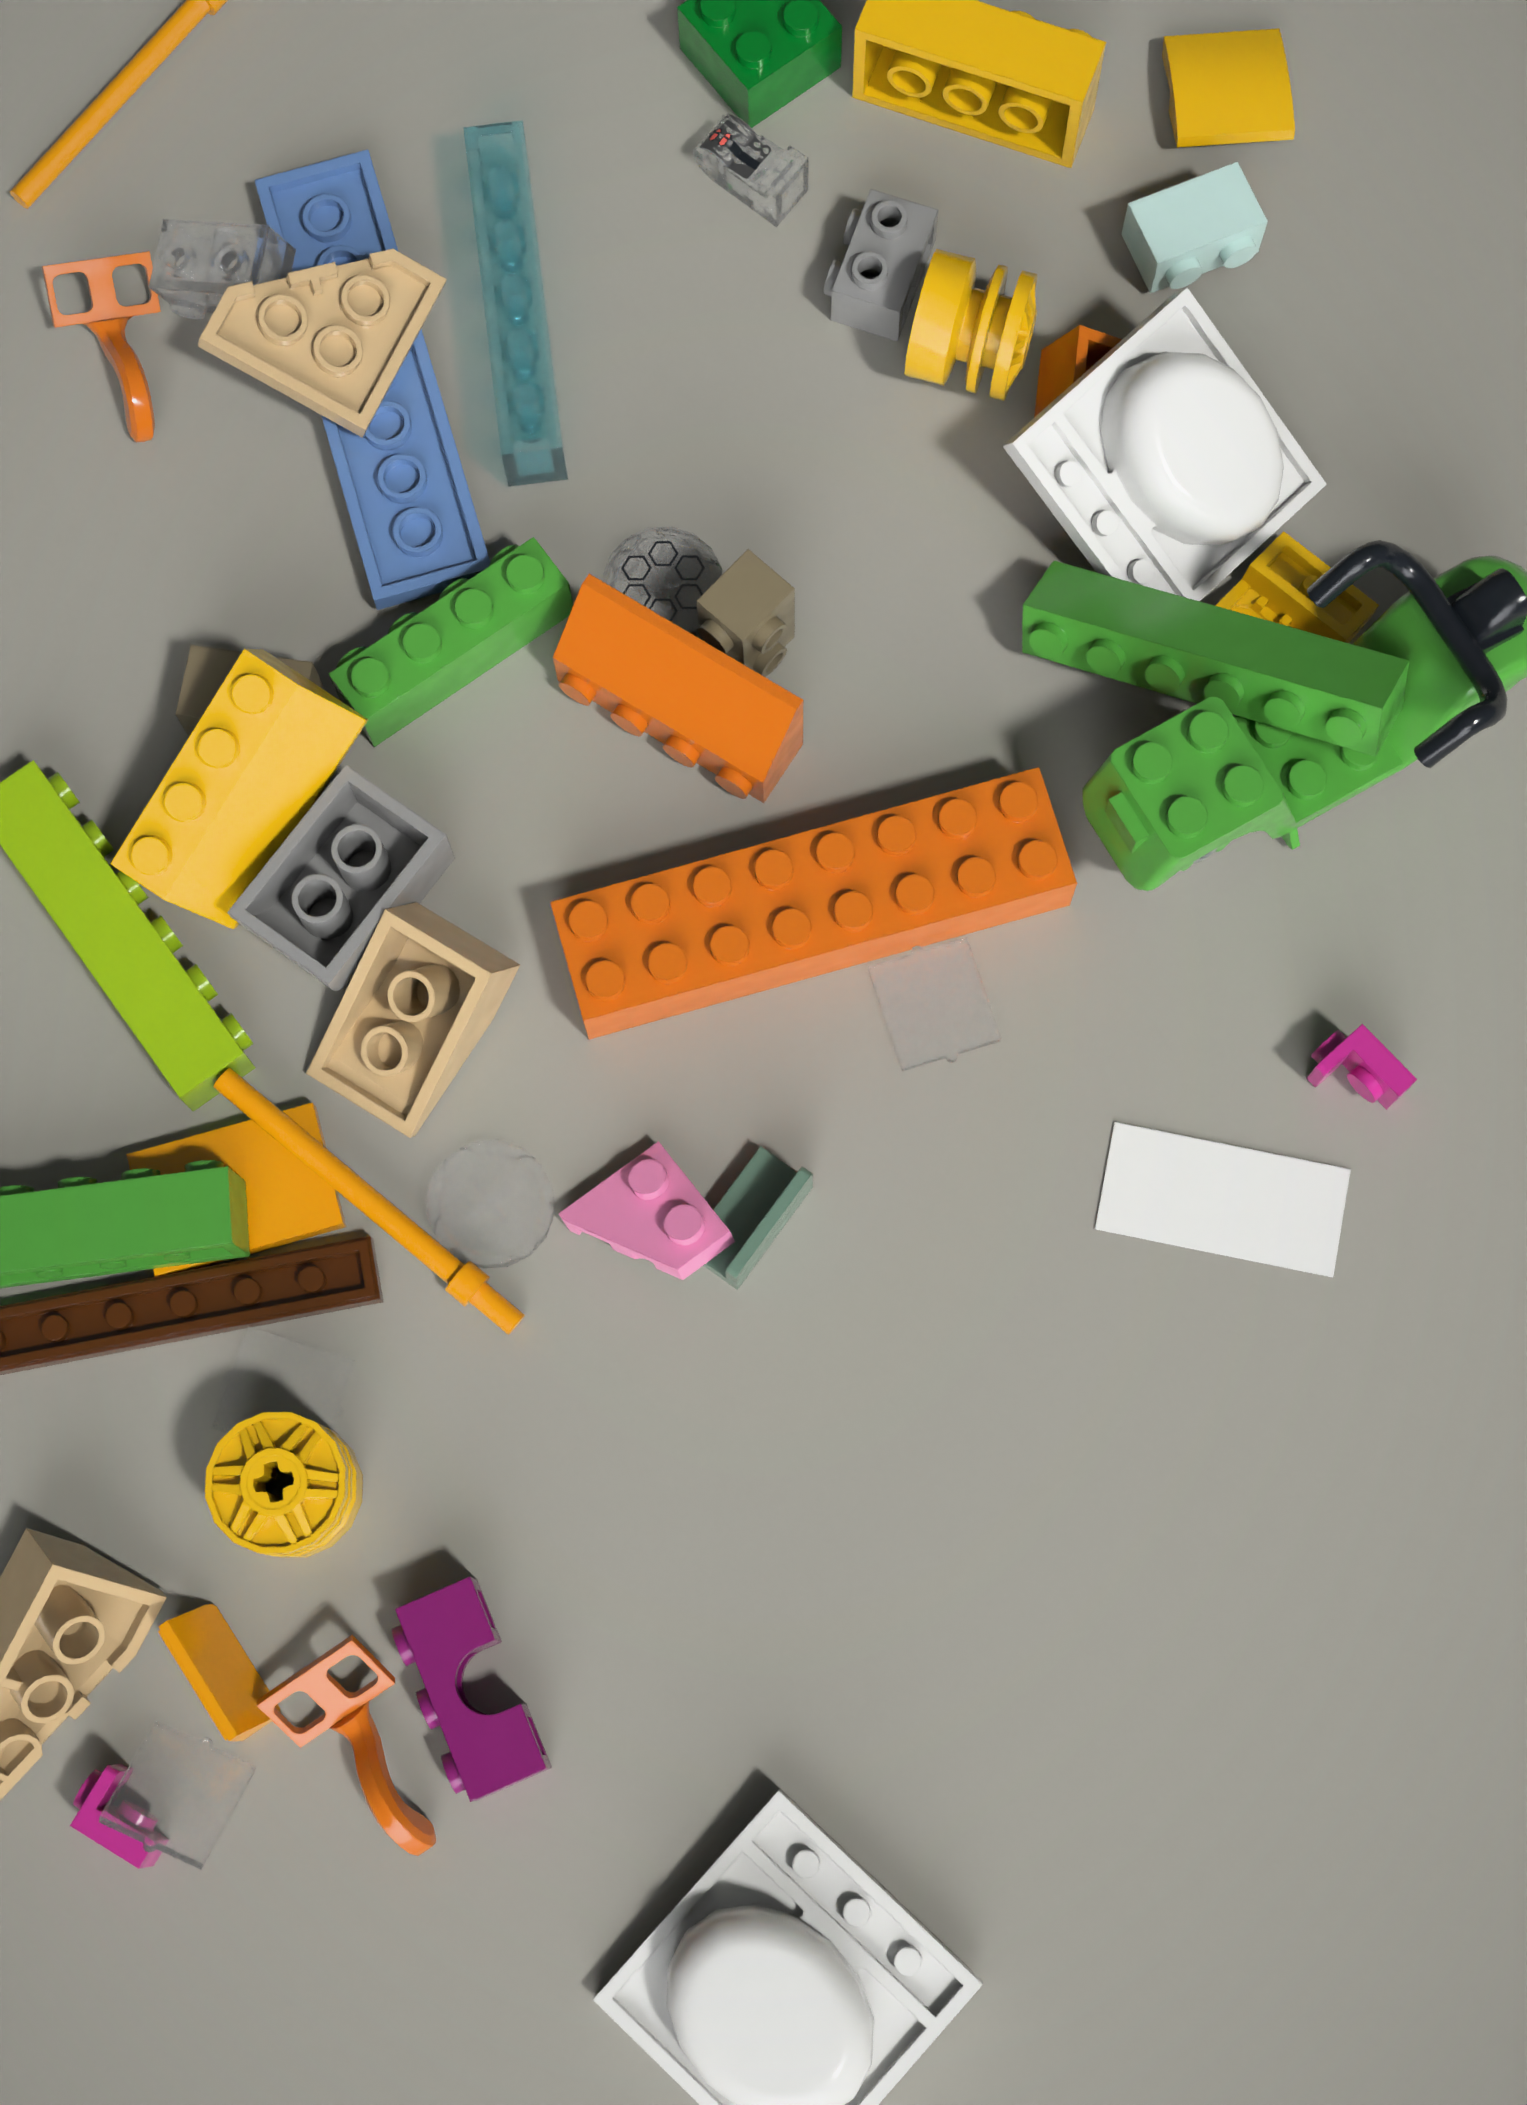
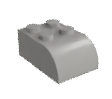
(338, 876)

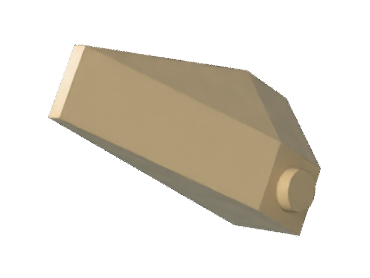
(61, 1632)

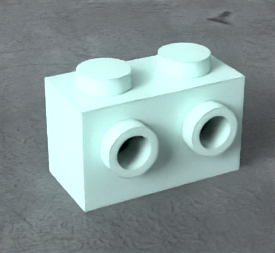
(1194, 228)

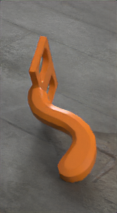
(108, 322)
(350, 1716)

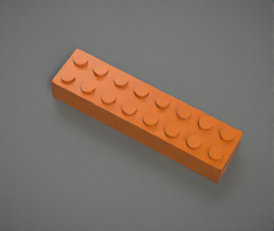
(814, 902)

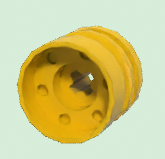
(971, 325)
(313, 1509)

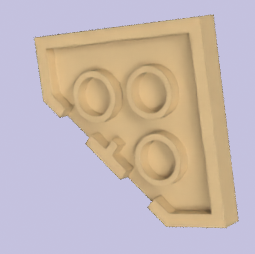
(327, 332)

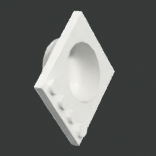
(1166, 457)
(787, 1976)

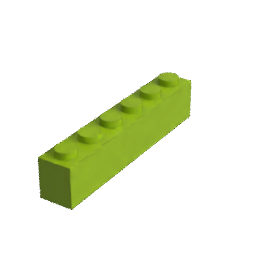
(116, 939)

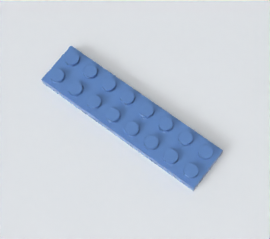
(405, 472)

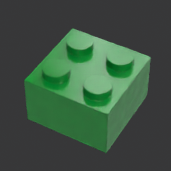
(760, 50)

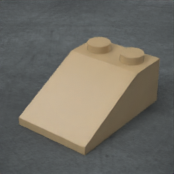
(411, 1016)

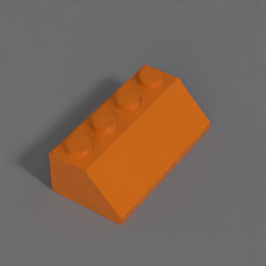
(678, 691)

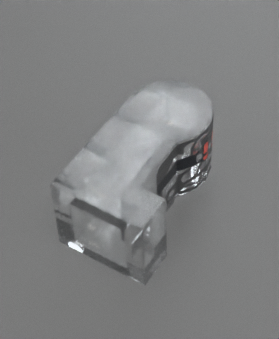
(753, 168)

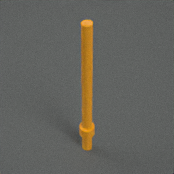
(112, 99)
(465, 1281)

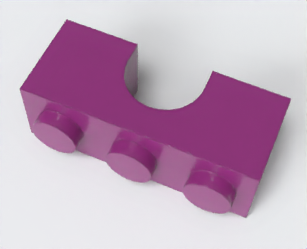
(442, 1637)

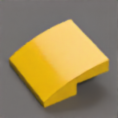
(1228, 88)
(1277, 592)

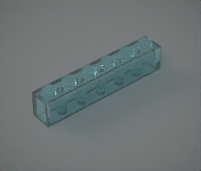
(515, 304)

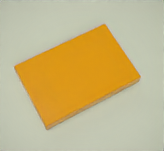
(282, 1193)

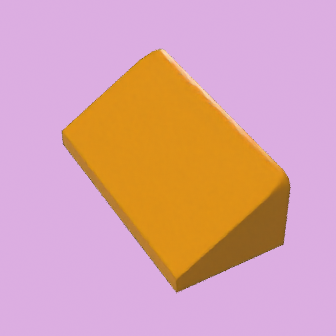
(217, 1670)

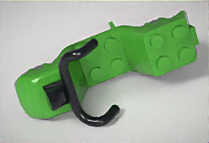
(1222, 776)

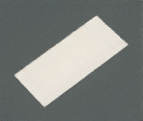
(1223, 1199)

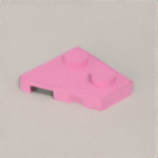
(652, 1215)

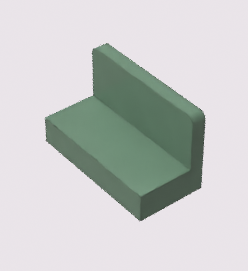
(756, 1213)

